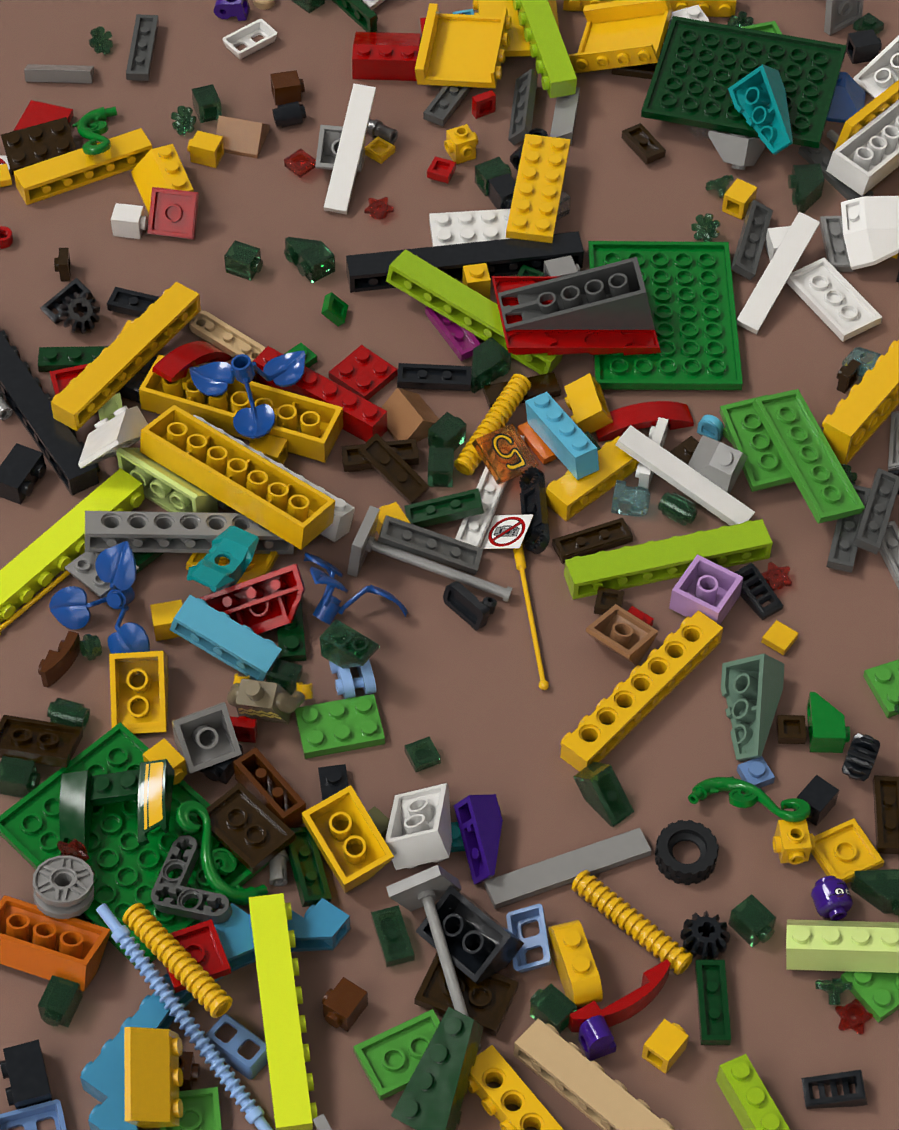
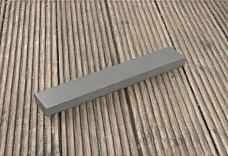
(565, 867)

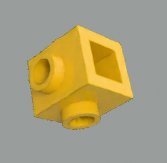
(461, 144)
(793, 842)

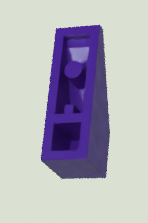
(480, 830)

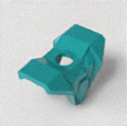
(237, 547)

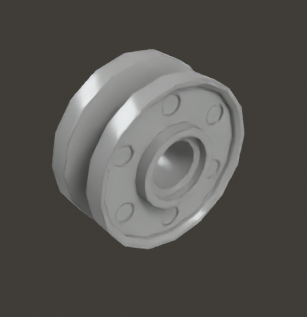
(63, 887)

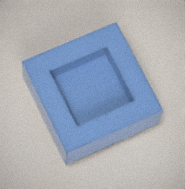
(756, 772)

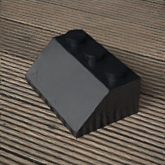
(473, 937)

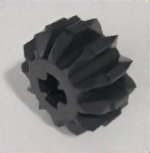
(72, 318)
(861, 757)
(698, 944)

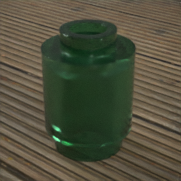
(678, 508)
(68, 713)

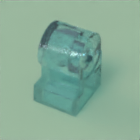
(865, 357)
(630, 500)

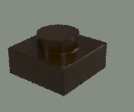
(63, 264)
(848, 375)
(606, 599)
(791, 729)

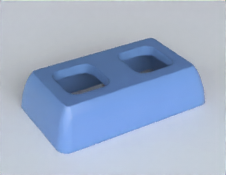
(515, 922)
(229, 1050)
(30, 1116)

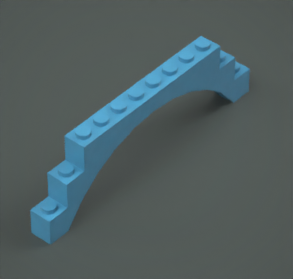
(105, 1077)

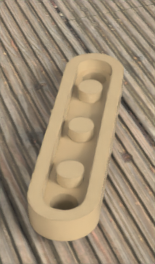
(224, 336)

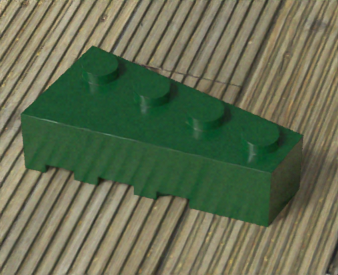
(441, 1077)

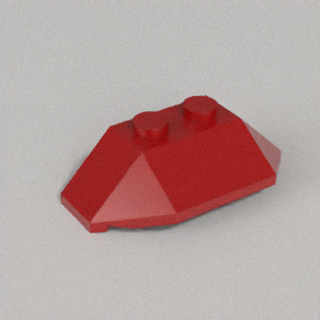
(262, 601)

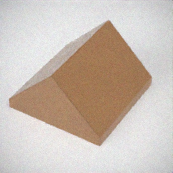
(242, 136)
(408, 416)
(623, 633)

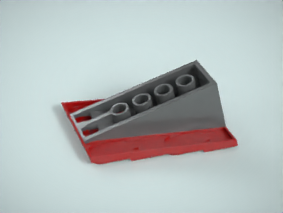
(578, 312)

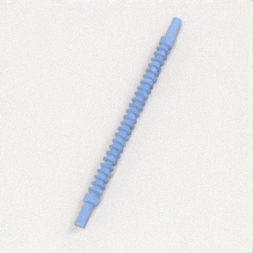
(121, 935)

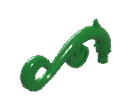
(96, 121)
(750, 797)
(224, 857)

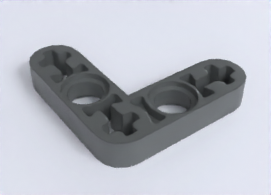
(179, 892)

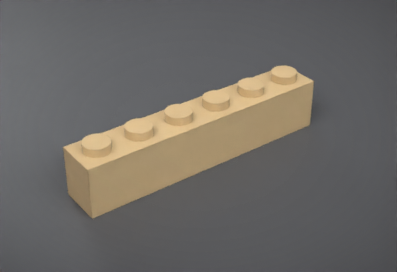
(583, 1081)

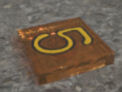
(504, 453)

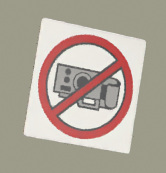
(507, 531)

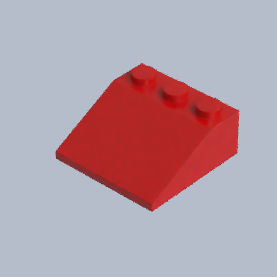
(385, 56)

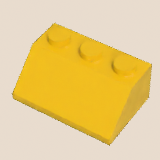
(160, 169)
(347, 838)
(152, 1077)

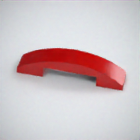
(177, 362)
(644, 416)
(627, 1006)

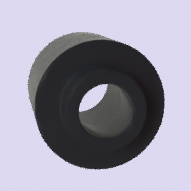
(289, 114)

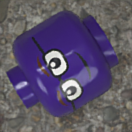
(831, 898)

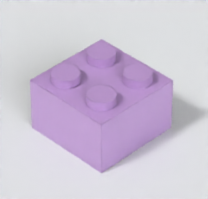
(707, 589)

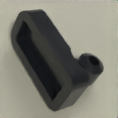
(468, 606)

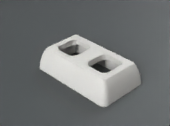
(245, 36)

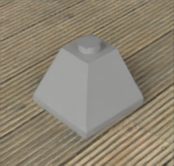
(737, 148)
(718, 462)

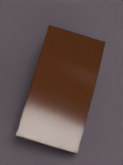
(59, 662)

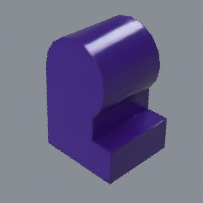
(229, 8)
(596, 1038)

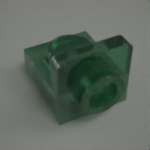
(285, 674)

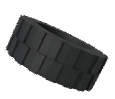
(690, 832)

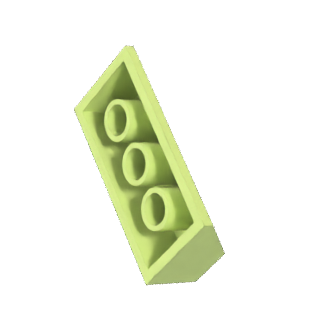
(164, 486)
(842, 946)

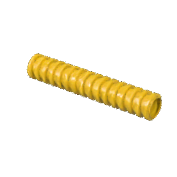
(494, 420)
(631, 921)
(177, 960)

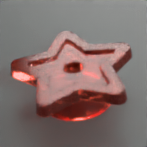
(378, 208)
(781, 581)
(73, 847)
(858, 1011)

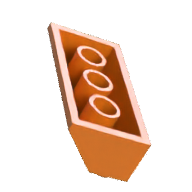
(48, 944)

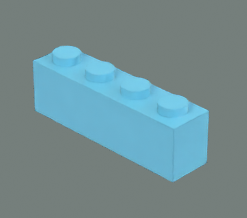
(562, 435)
(225, 638)

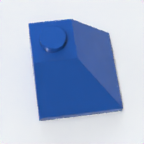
(847, 99)

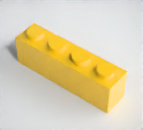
(570, 496)

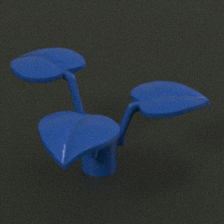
(254, 421)
(113, 566)
(329, 604)

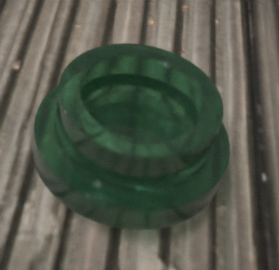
(90, 646)

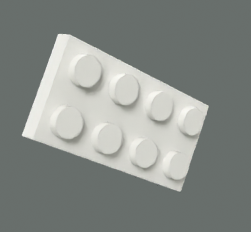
(468, 226)
(834, 299)

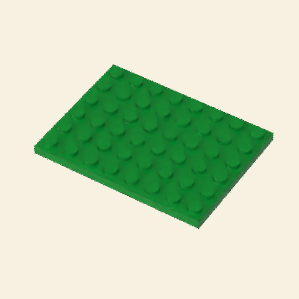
(691, 313)
(120, 865)

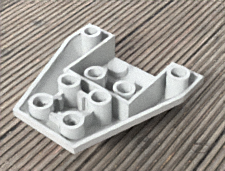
(870, 229)

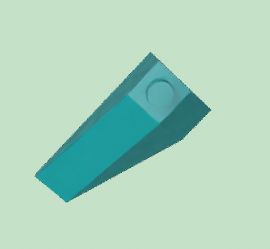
(764, 105)

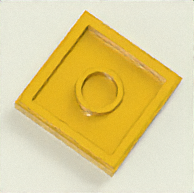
(845, 850)

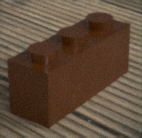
(269, 787)

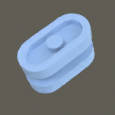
(346, 685)

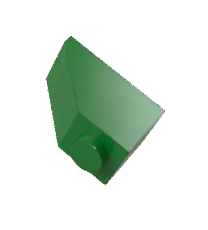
(825, 726)

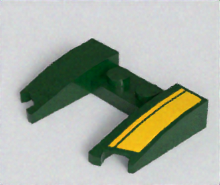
(149, 785)

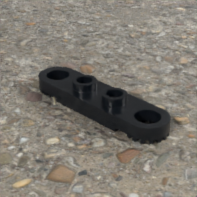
(534, 502)

